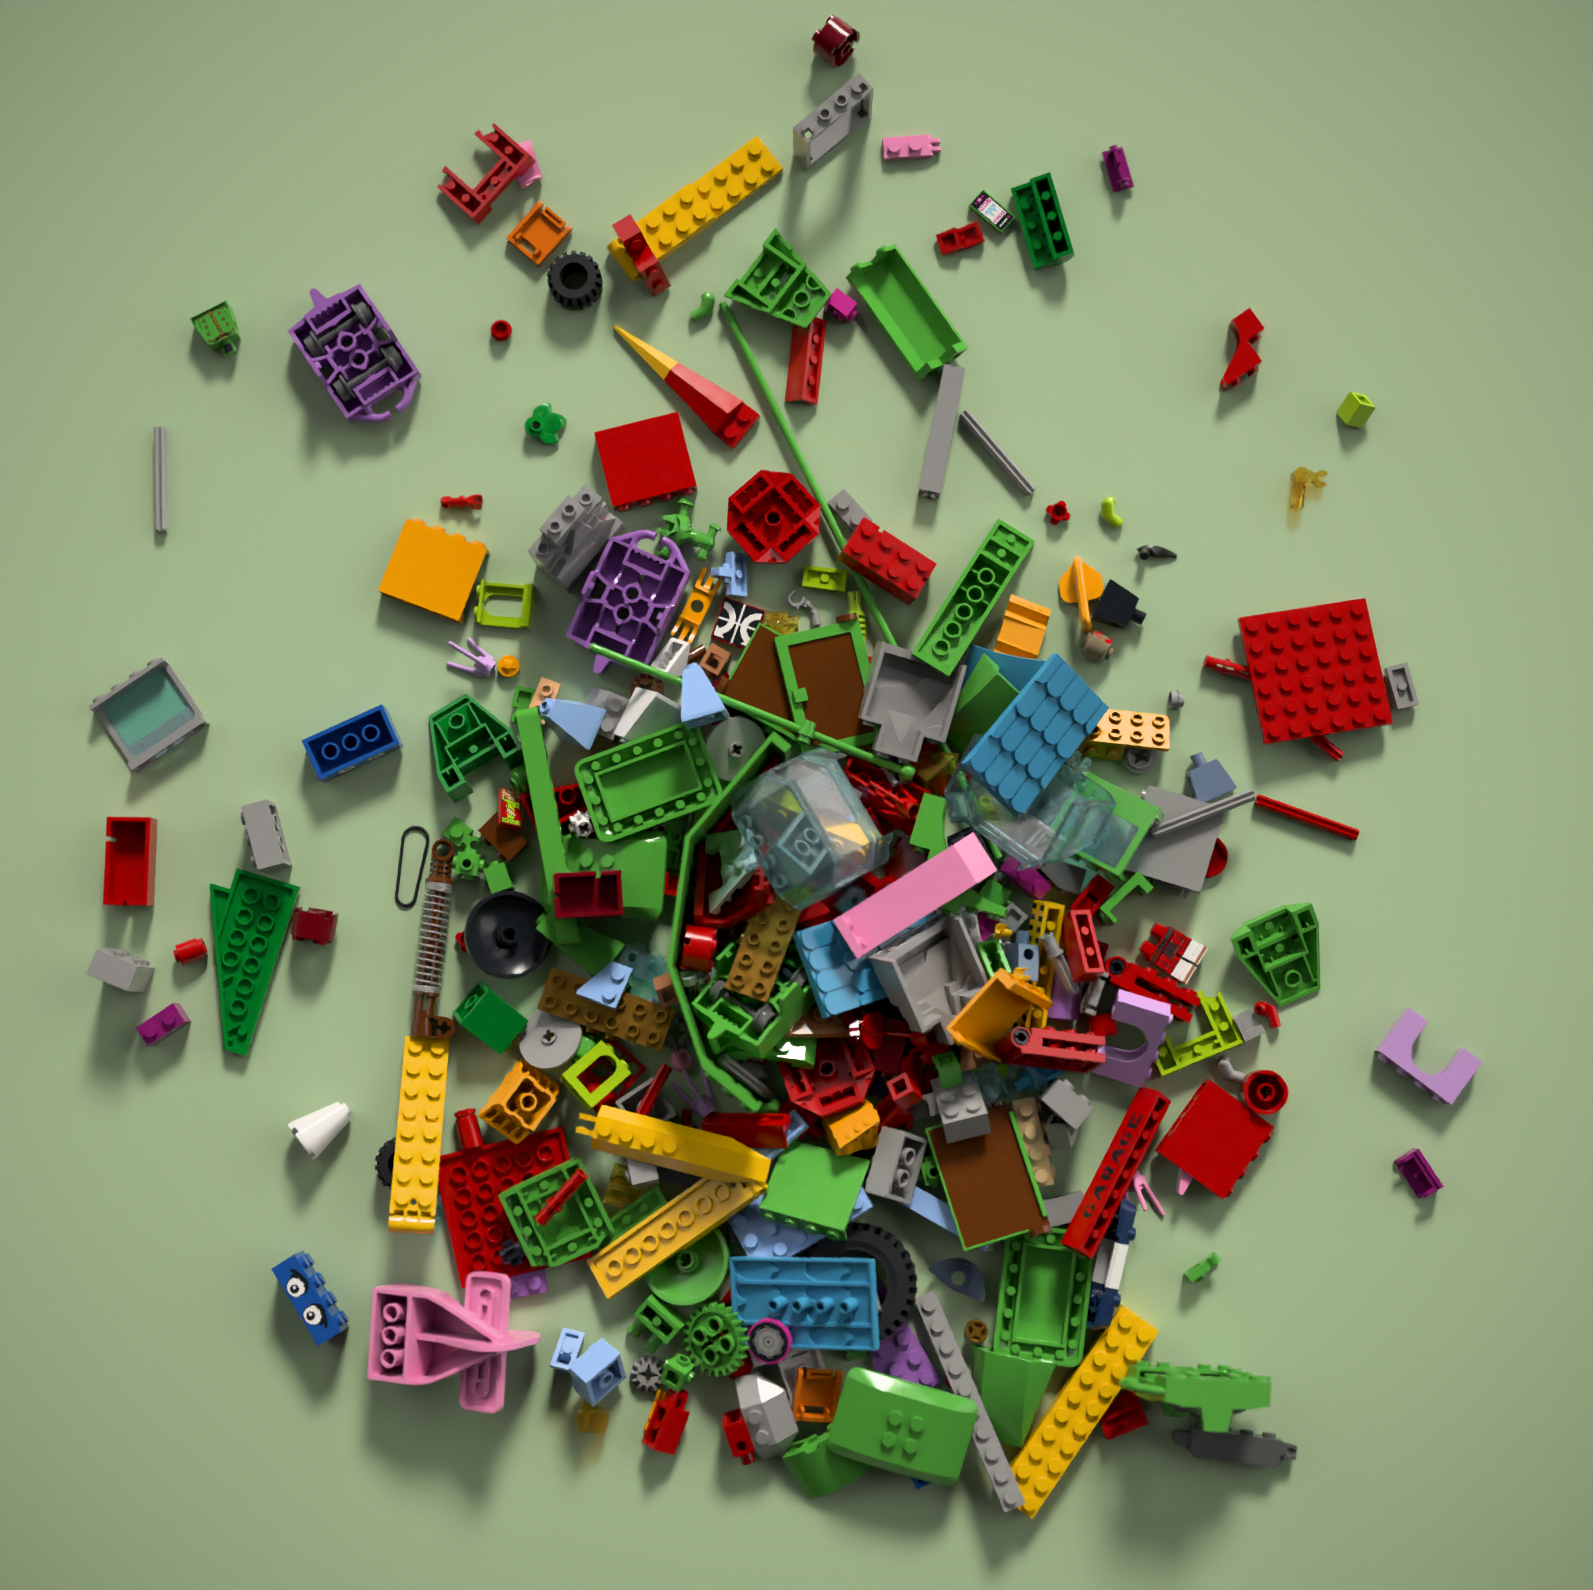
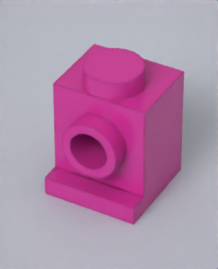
(841, 306)

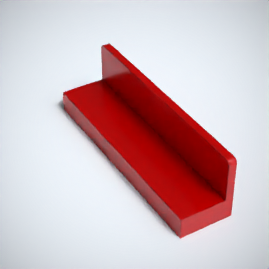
(805, 362)
(750, 1129)

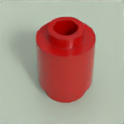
(190, 951)

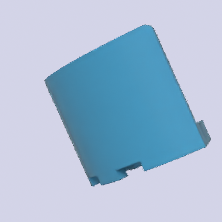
(1013, 668)

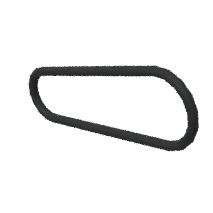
(400, 865)

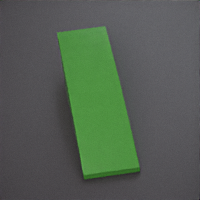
(973, 598)

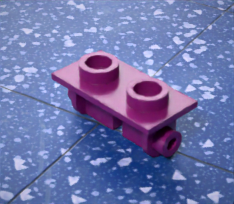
(1117, 168)

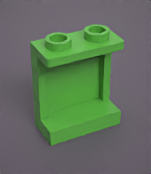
(1135, 881)

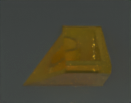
(935, 769)

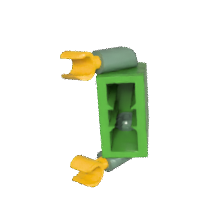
(992, 955)

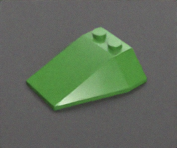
(1282, 951)

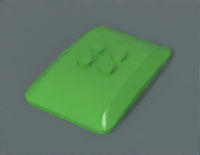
(647, 782)
(641, 863)
(1042, 1300)
(902, 1426)

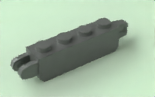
(1235, 1446)

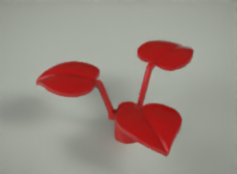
(872, 1037)

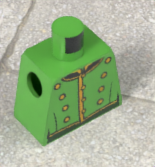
(218, 328)

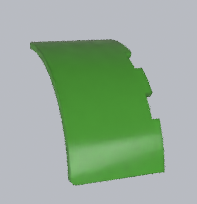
(820, 1469)

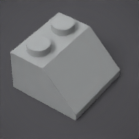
(615, 708)

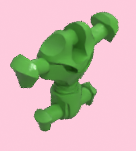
(681, 532)

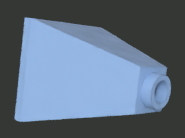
(699, 700)
(572, 720)

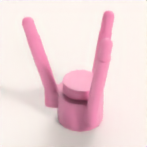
(1136, 1185)

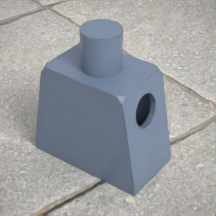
(1208, 779)
(1023, 955)

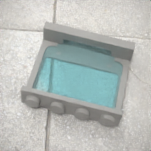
(149, 714)

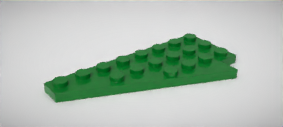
(248, 939)

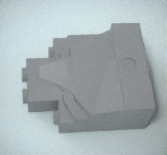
(574, 537)
(907, 702)
(931, 974)

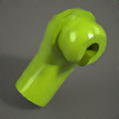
(1108, 512)

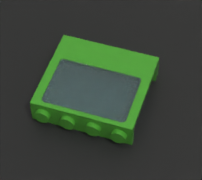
(1121, 834)

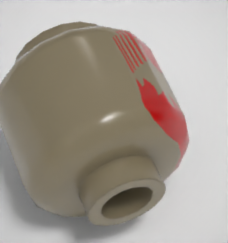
(1097, 646)

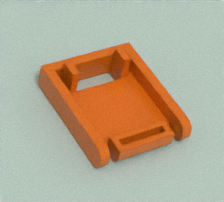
(541, 231)
(819, 1389)

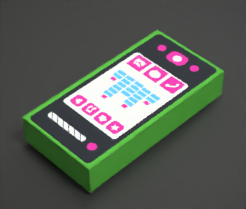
(991, 212)

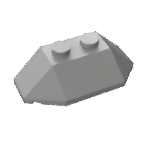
(766, 1414)

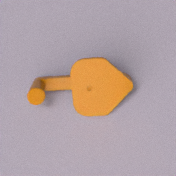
(1079, 586)

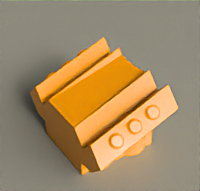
(1022, 628)
(520, 1101)
(852, 1129)

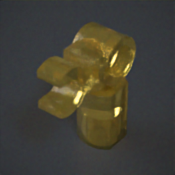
(1298, 490)

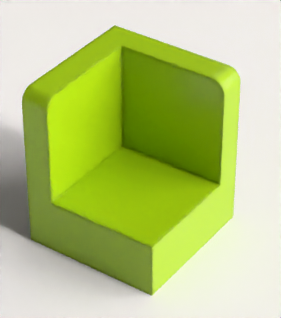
(1356, 409)

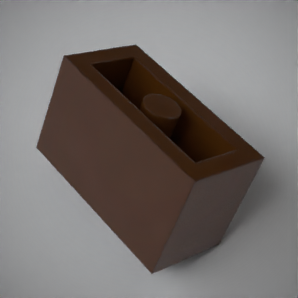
(506, 841)

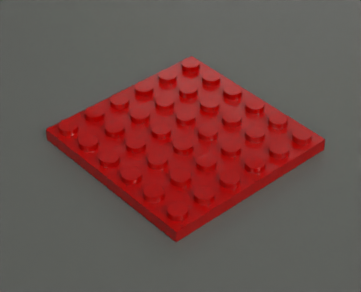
(1314, 671)
(470, 1192)

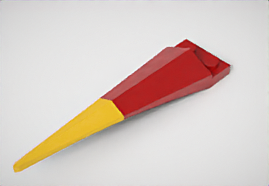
(718, 409)

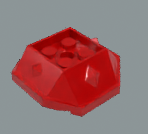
(769, 495)
(833, 1092)

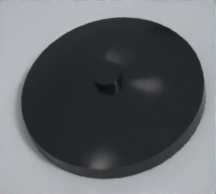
(504, 937)

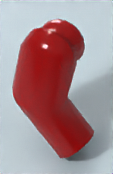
(1268, 1011)

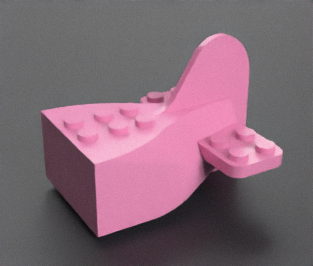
(429, 1336)

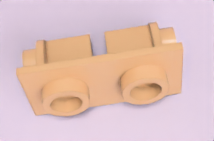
(545, 689)

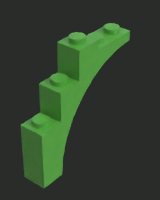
(930, 837)

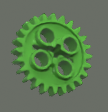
(705, 1323)

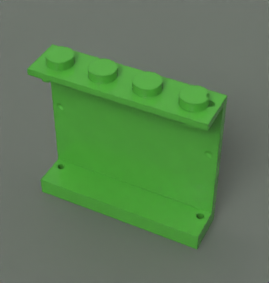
(814, 1190)

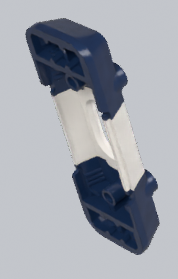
(1109, 1267)

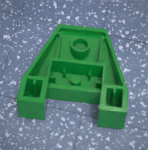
(467, 738)

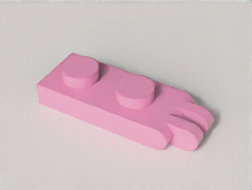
(910, 147)

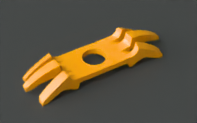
(692, 618)

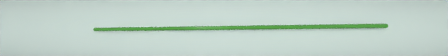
(818, 496)

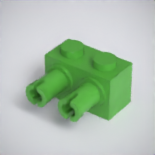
(660, 1319)

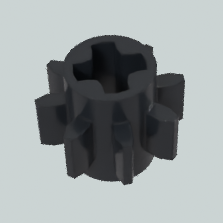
(512, 1252)

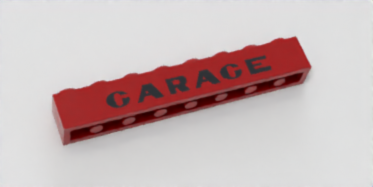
(1115, 1172)

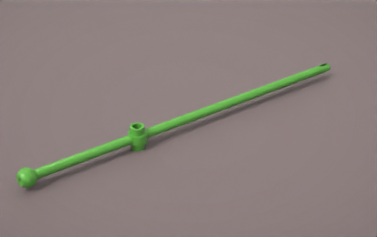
(805, 732)

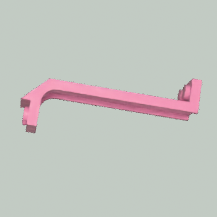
(915, 895)

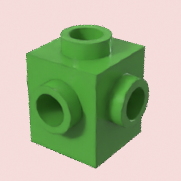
(476, 867)
(927, 1164)
(678, 1372)

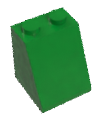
(490, 1017)

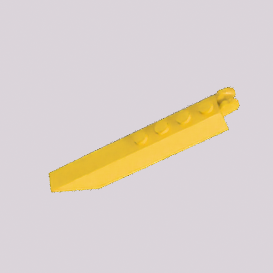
(674, 1146)

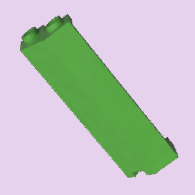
(906, 312)

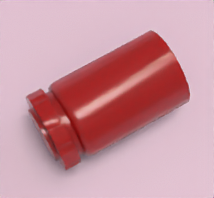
(468, 1128)

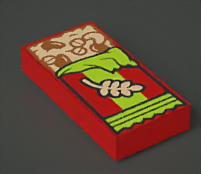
(509, 809)

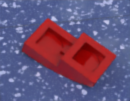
(960, 239)

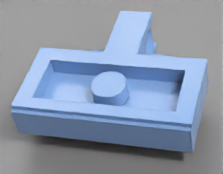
(733, 574)

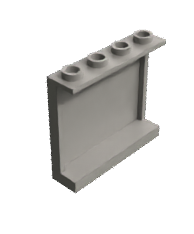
(1181, 855)

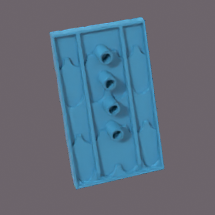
(1035, 735)
(835, 973)
(818, 1299)

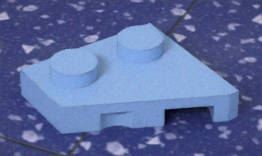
(607, 986)

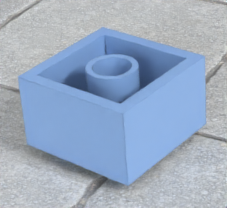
(597, 1372)

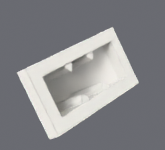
(673, 657)

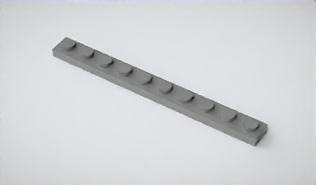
(963, 1385)

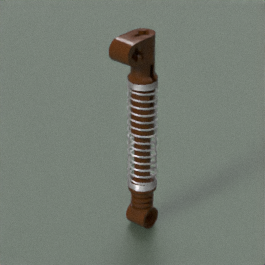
(432, 947)

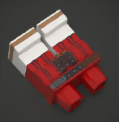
(1165, 952)

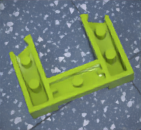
(1222, 1038)

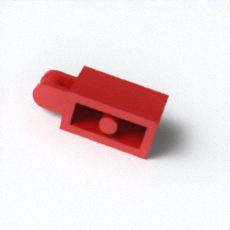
(667, 1422)

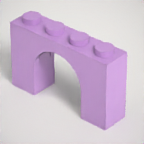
(1151, 1018)
(1397, 1047)

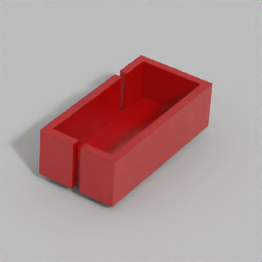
(886, 561)
(130, 861)

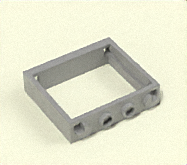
(832, 121)

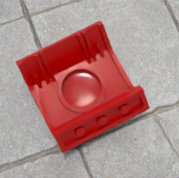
(745, 902)

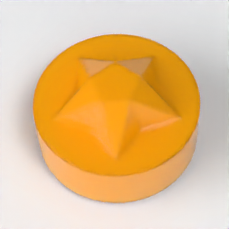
(509, 666)

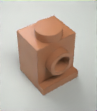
(714, 653)

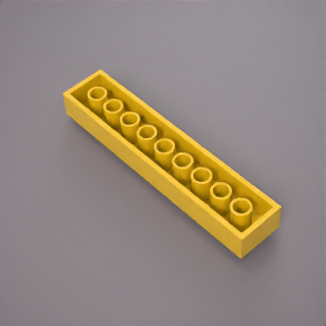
(1078, 1407)

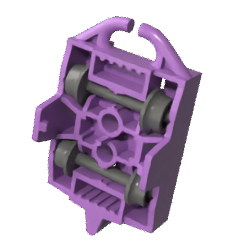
(354, 386)

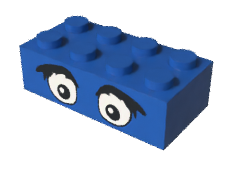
(352, 743)
(310, 1297)

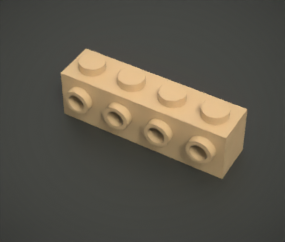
(1032, 1133)

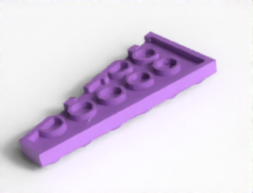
(901, 1353)

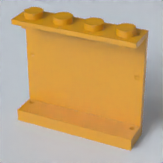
(433, 569)
(994, 1012)

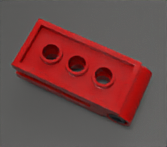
(1127, 973)
(1051, 1049)

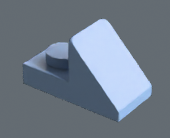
(567, 1349)

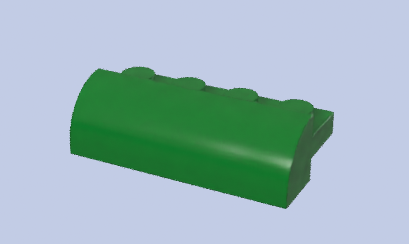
(1042, 222)

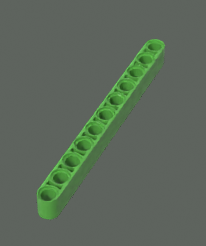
(545, 812)

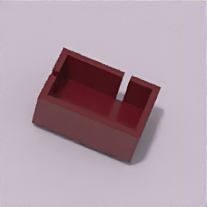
(587, 897)

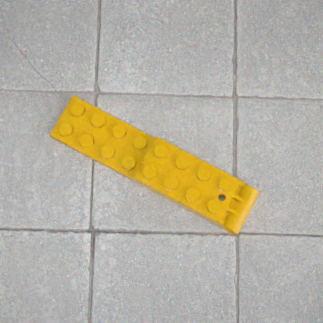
(701, 203)
(418, 1135)
(670, 1230)

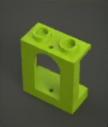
(488, 589)
(588, 1099)

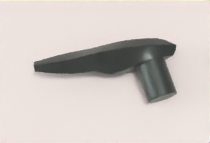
(1154, 551)

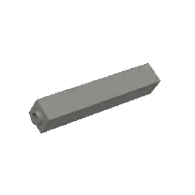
(941, 431)

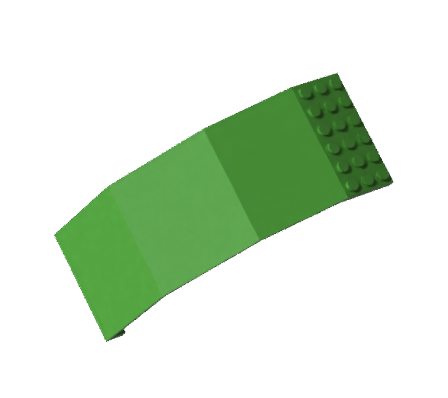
(706, 823)

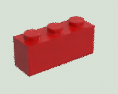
(1081, 946)

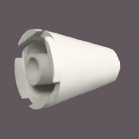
(320, 1127)

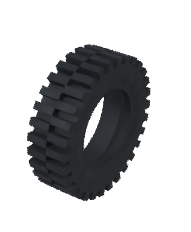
(894, 1259)

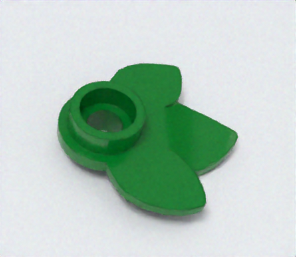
(548, 424)

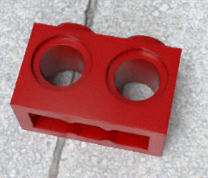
(1092, 894)

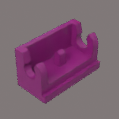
(1418, 1173)

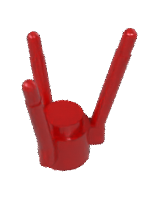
(907, 807)

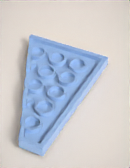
(775, 1239)

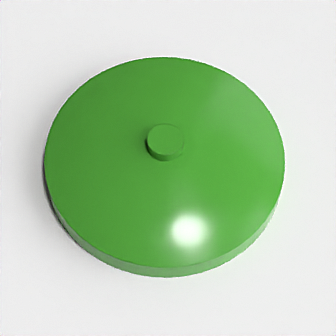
(693, 1273)

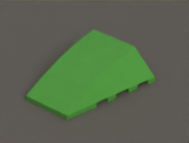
(781, 284)
(980, 702)
(1010, 1390)

